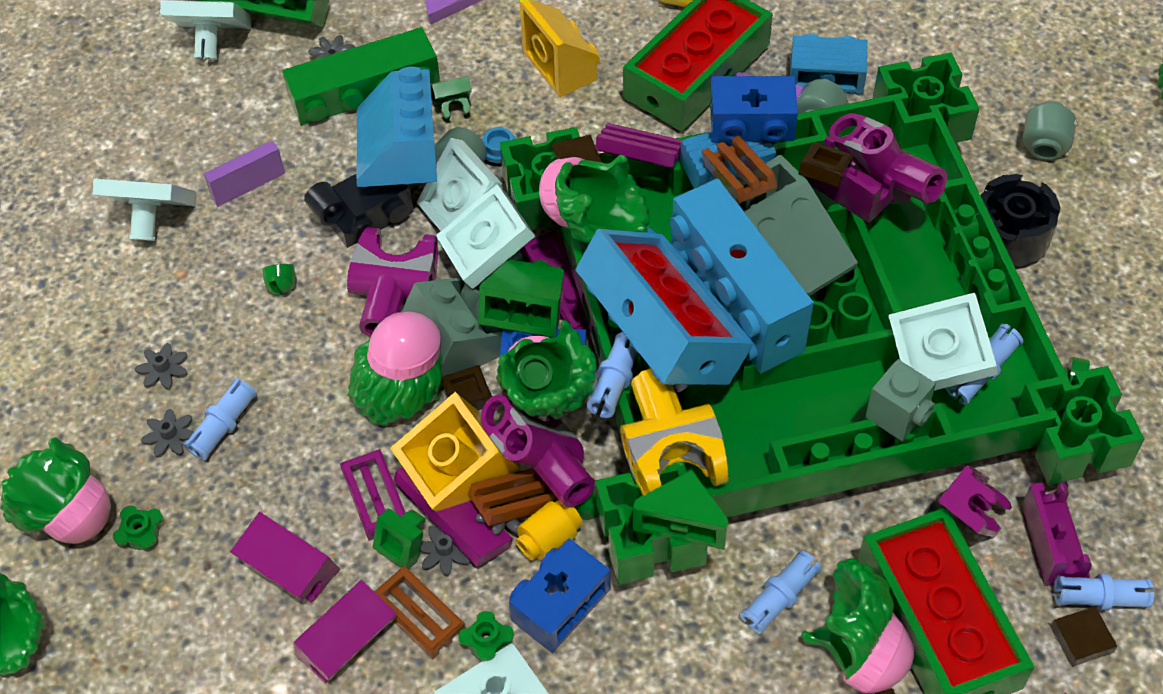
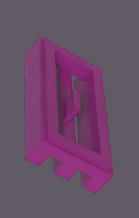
(638, 145)
(362, 463)

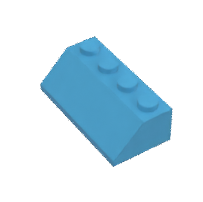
(397, 131)

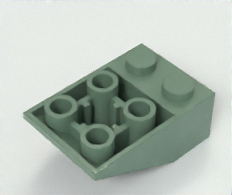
(799, 229)
(455, 312)

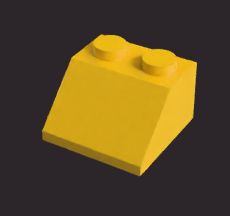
(556, 47)
(450, 454)

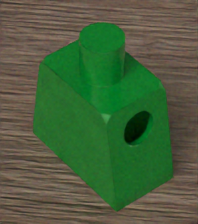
(523, 297)

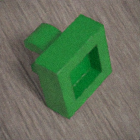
(452, 92)
(399, 537)

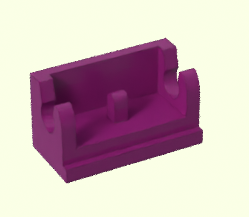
(858, 191)
(970, 498)
(1054, 534)
(285, 558)
(343, 631)

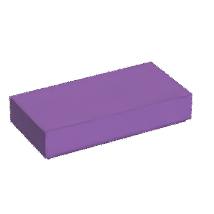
(244, 173)

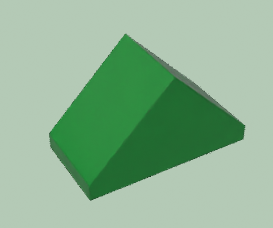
(682, 512)

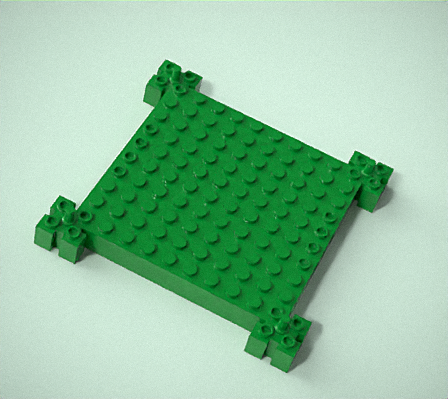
(804, 421)

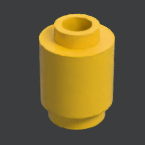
(548, 529)

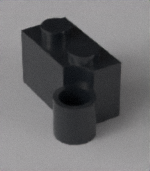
(354, 208)

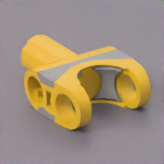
(670, 435)

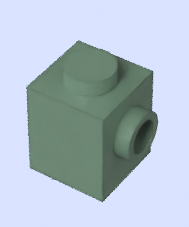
(901, 400)

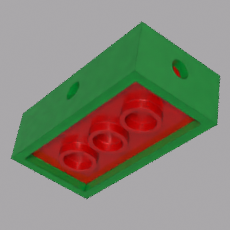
(703, 41)
(947, 608)

